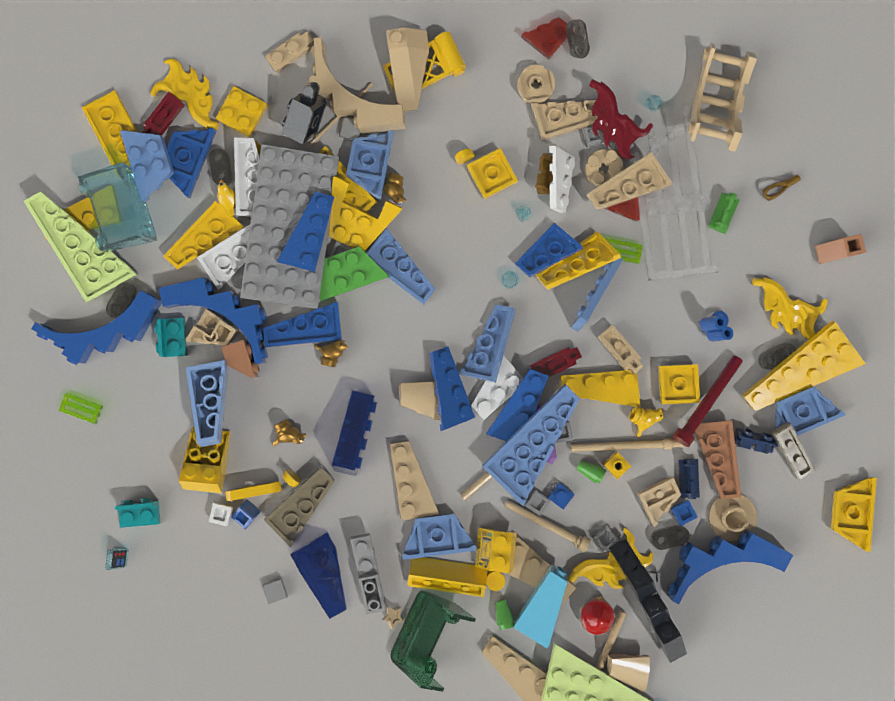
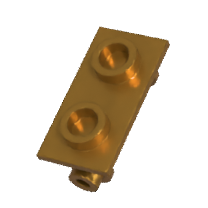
(545, 177)

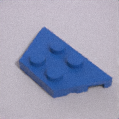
(187, 156)

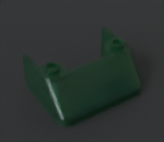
(420, 635)

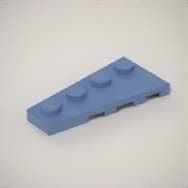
(595, 295)

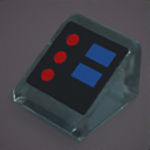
(116, 558)

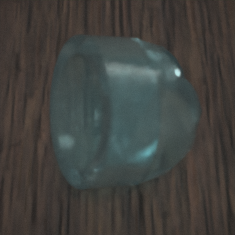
(657, 100)
(523, 213)

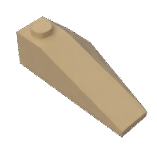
(408, 61)

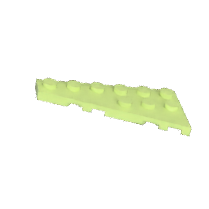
(75, 246)
(578, 680)

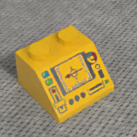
(496, 550)

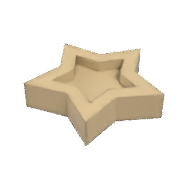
(392, 616)

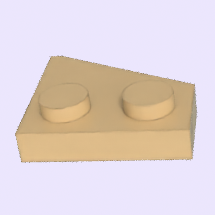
(659, 498)

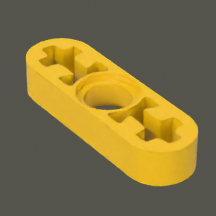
(254, 490)

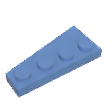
(400, 267)
(490, 347)

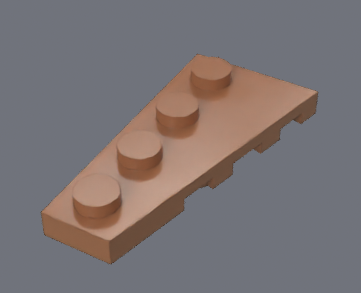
(720, 454)

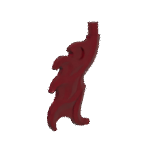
(614, 125)

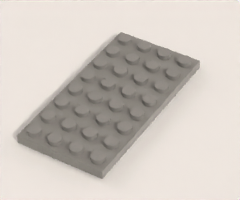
(282, 193)

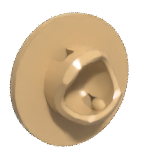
(732, 517)

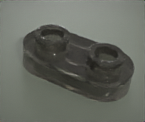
(577, 38)
(220, 166)
(120, 299)
(777, 354)
(670, 537)

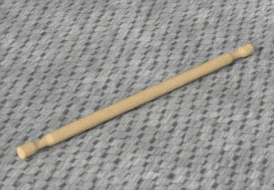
(337, 118)

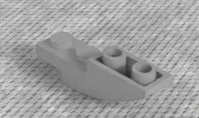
(368, 573)

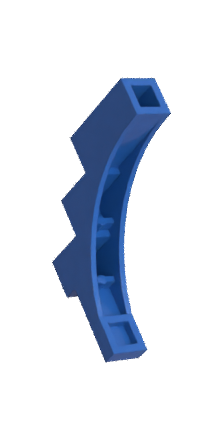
(199, 293)
(129, 325)
(722, 552)

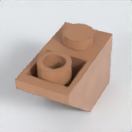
(840, 249)
(239, 357)

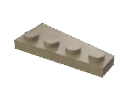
(294, 512)

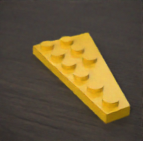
(814, 362)

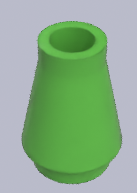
(591, 471)
(504, 615)

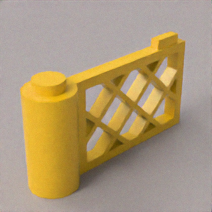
(447, 55)

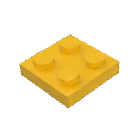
(241, 111)
(492, 173)
(679, 384)

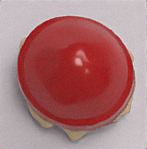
(596, 616)

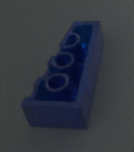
(353, 433)

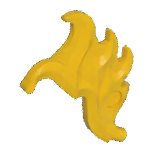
(189, 89)
(789, 313)
(607, 569)

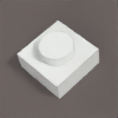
(221, 514)

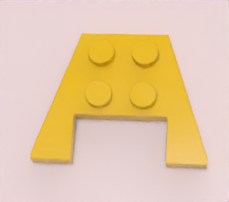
(353, 225)

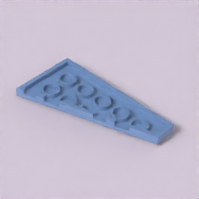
(528, 449)

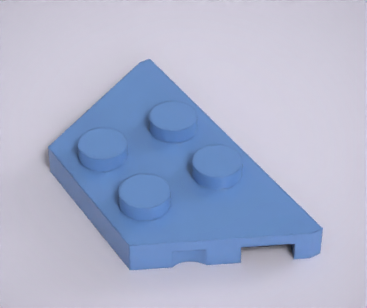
(148, 161)
(369, 162)
(806, 411)
(437, 536)

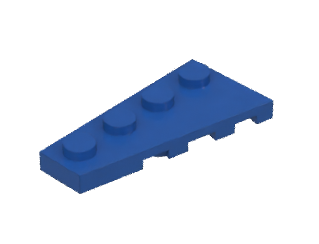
(308, 236)
(312, 327)
(452, 398)
(519, 406)

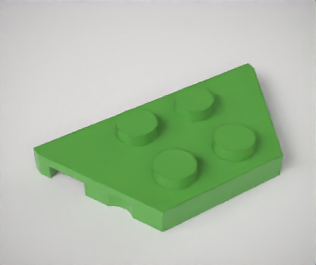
(348, 272)

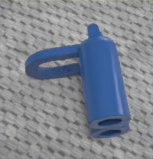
(716, 327)

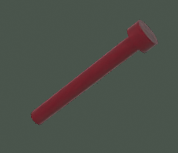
(684, 434)

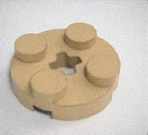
(526, 79)
(595, 161)

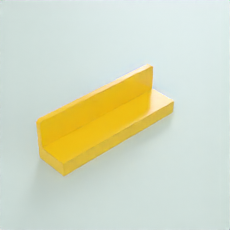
(447, 576)

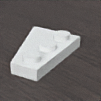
(562, 172)
(495, 394)

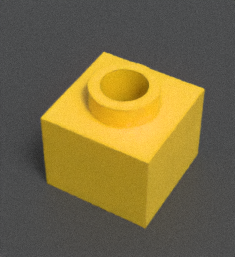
(610, 463)

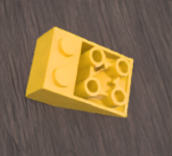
(205, 466)

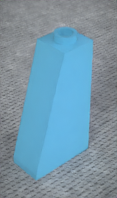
(542, 608)

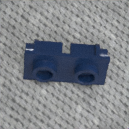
(763, 442)
(689, 478)

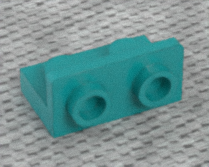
(171, 337)
(138, 513)

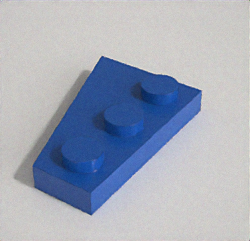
(548, 250)

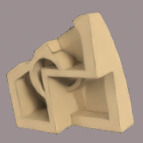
(213, 330)
(420, 398)
(629, 669)

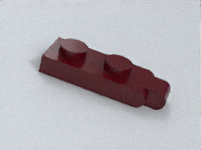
(163, 115)
(558, 361)

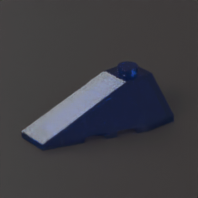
(321, 571)

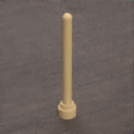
(581, 542)

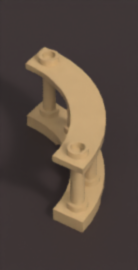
(732, 124)

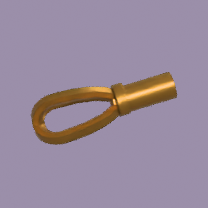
(785, 184)

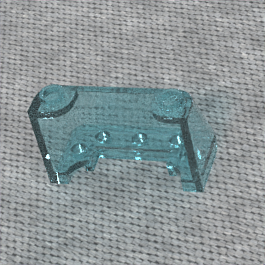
(118, 208)

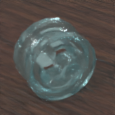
(509, 274)

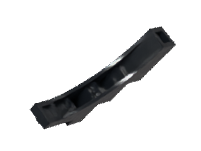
(650, 601)

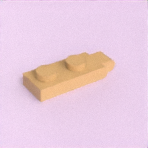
(290, 51)
(620, 349)

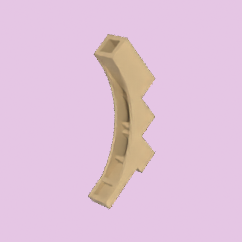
(370, 116)

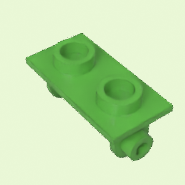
(724, 212)

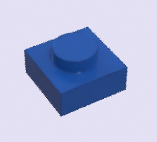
(560, 495)
(684, 512)

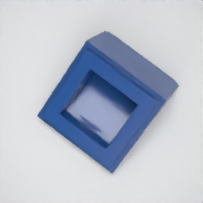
(246, 514)

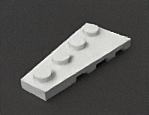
(245, 174)
(226, 257)

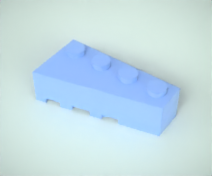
(207, 395)

